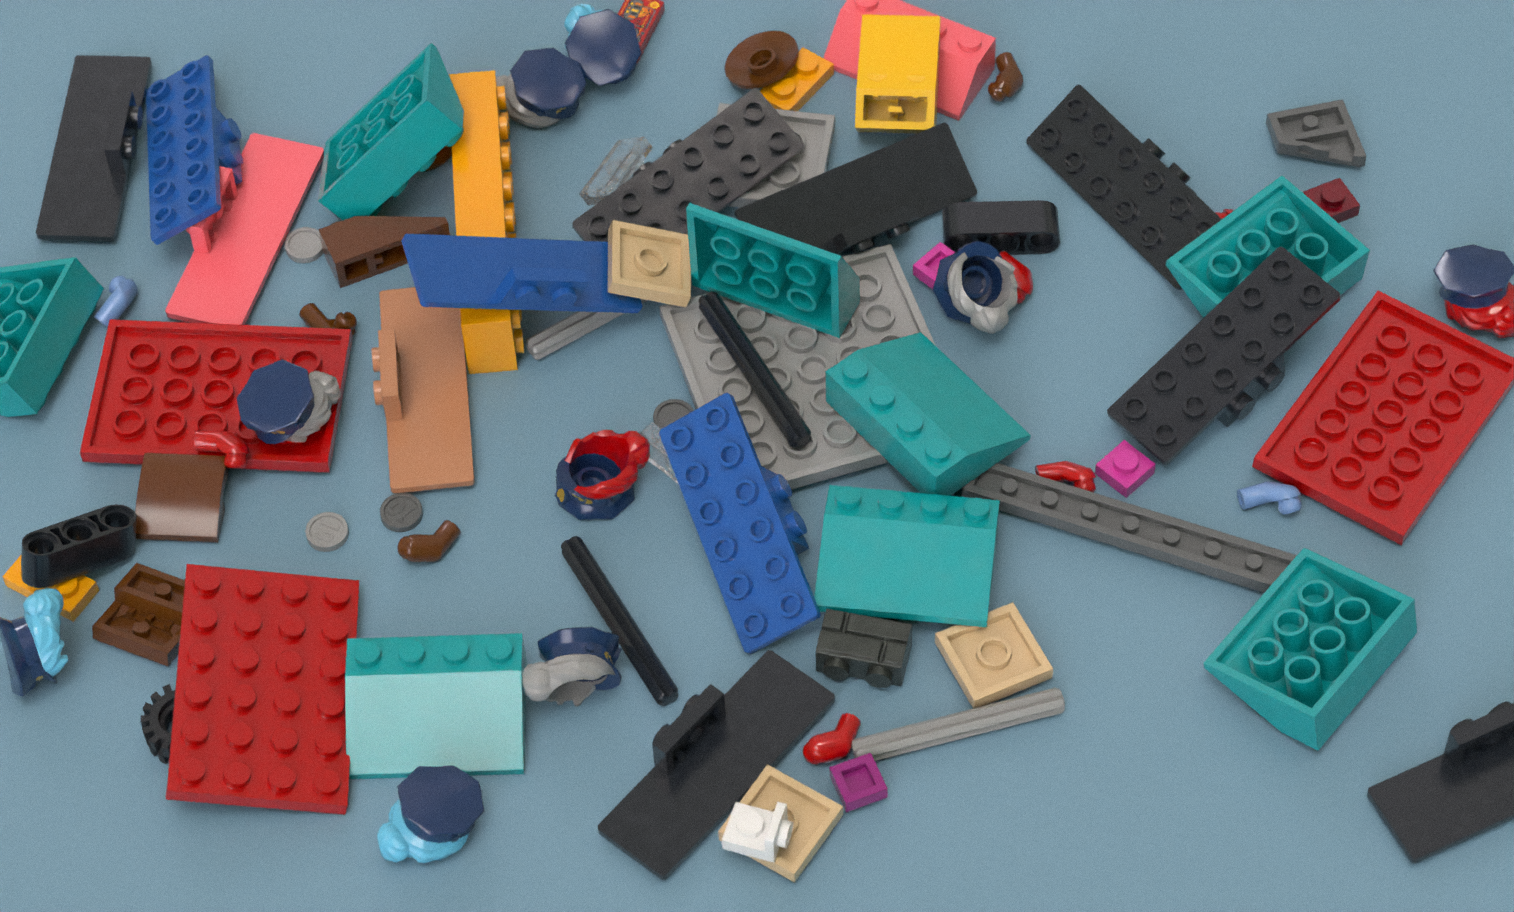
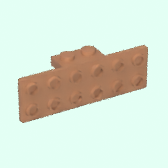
(423, 393)

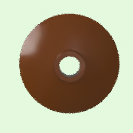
(761, 59)

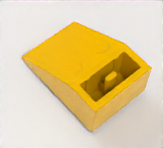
(897, 74)

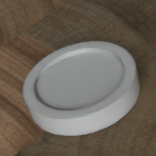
(304, 245)
(327, 531)

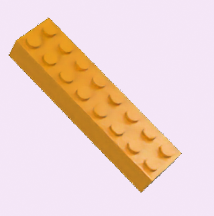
(481, 210)

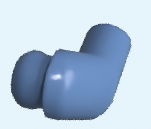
(123, 293)
(1270, 492)

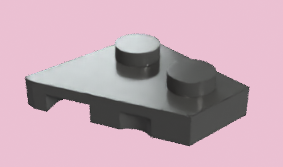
(1317, 133)

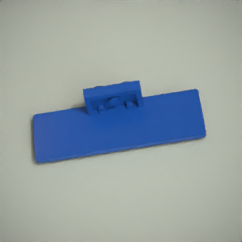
(185, 149)
(513, 274)
(742, 523)

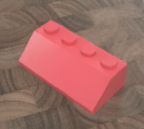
(964, 53)

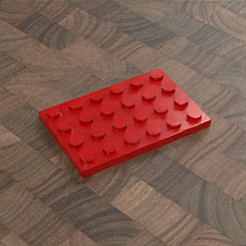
(183, 377)
(1388, 417)
(262, 690)

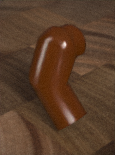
(1008, 80)
(314, 318)
(429, 547)

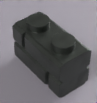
(863, 648)

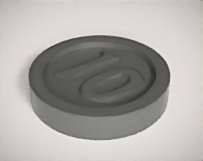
(670, 411)
(401, 512)

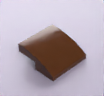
(181, 497)
(144, 615)

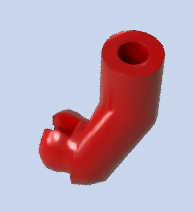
(1022, 275)
(224, 442)
(1068, 471)
(832, 744)

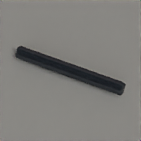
(755, 370)
(619, 621)

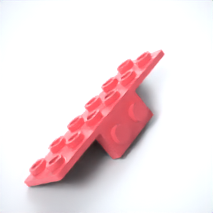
(245, 236)

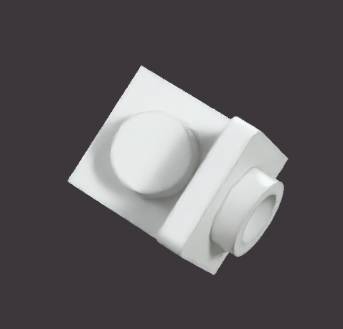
(757, 831)

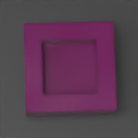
(858, 782)

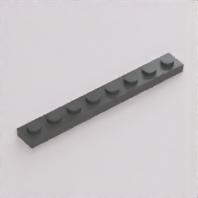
(1130, 527)

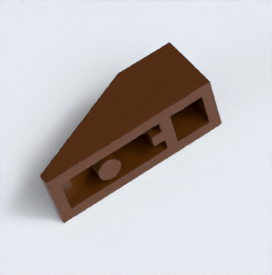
(372, 244)

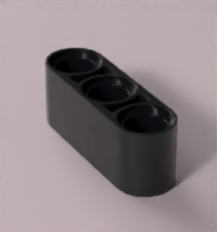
(1005, 225)
(78, 546)

